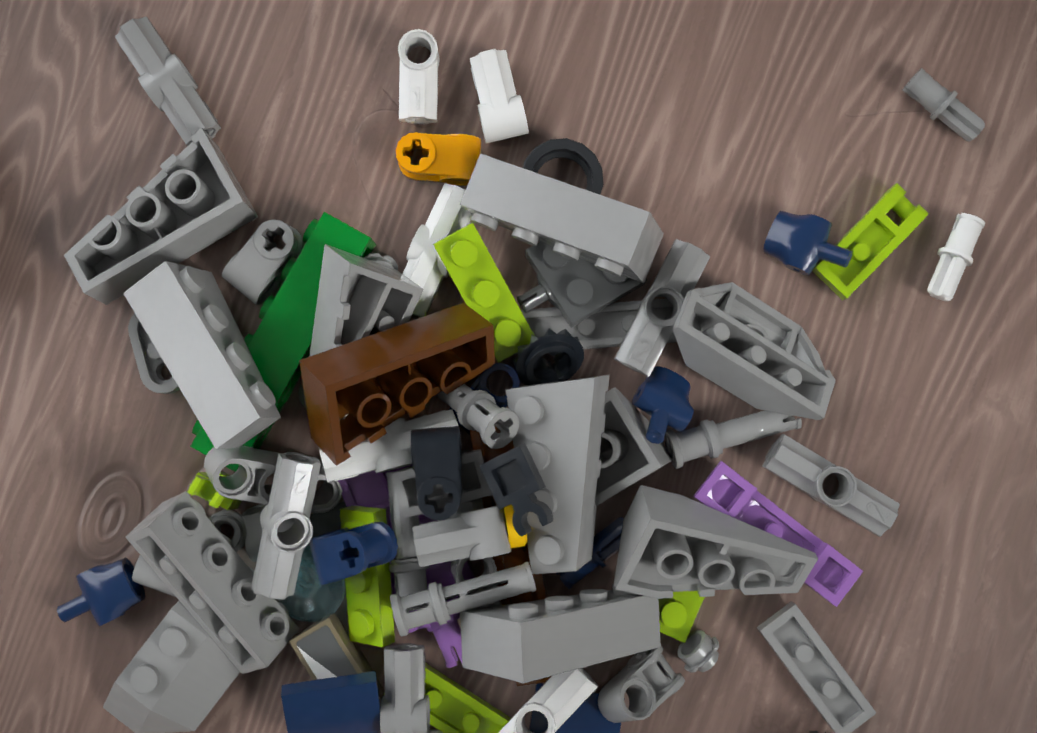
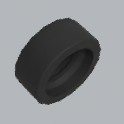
(571, 150)

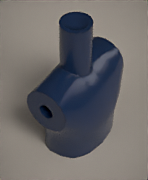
(802, 241)
(666, 400)
(105, 592)

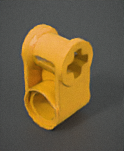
(444, 159)

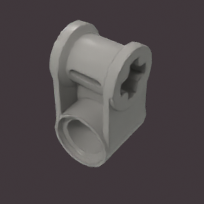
(259, 264)
(646, 681)

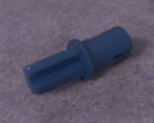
(605, 545)

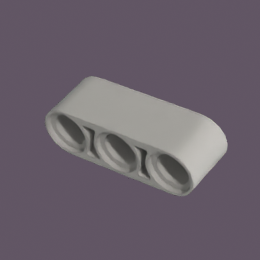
(253, 470)

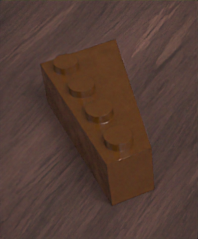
(390, 374)

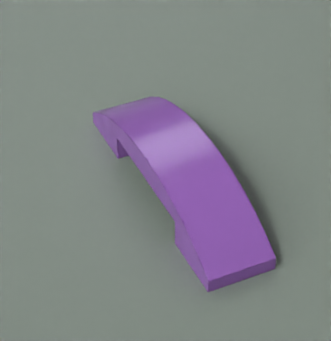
(736, 497)

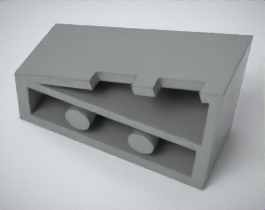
(358, 299)

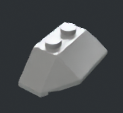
(752, 351)
(172, 678)

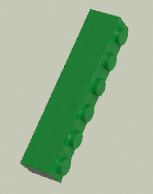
(289, 318)

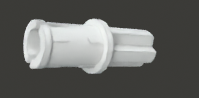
(955, 256)

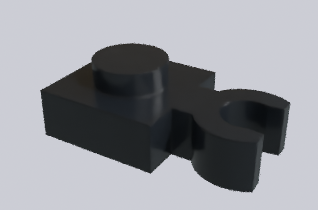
(514, 481)

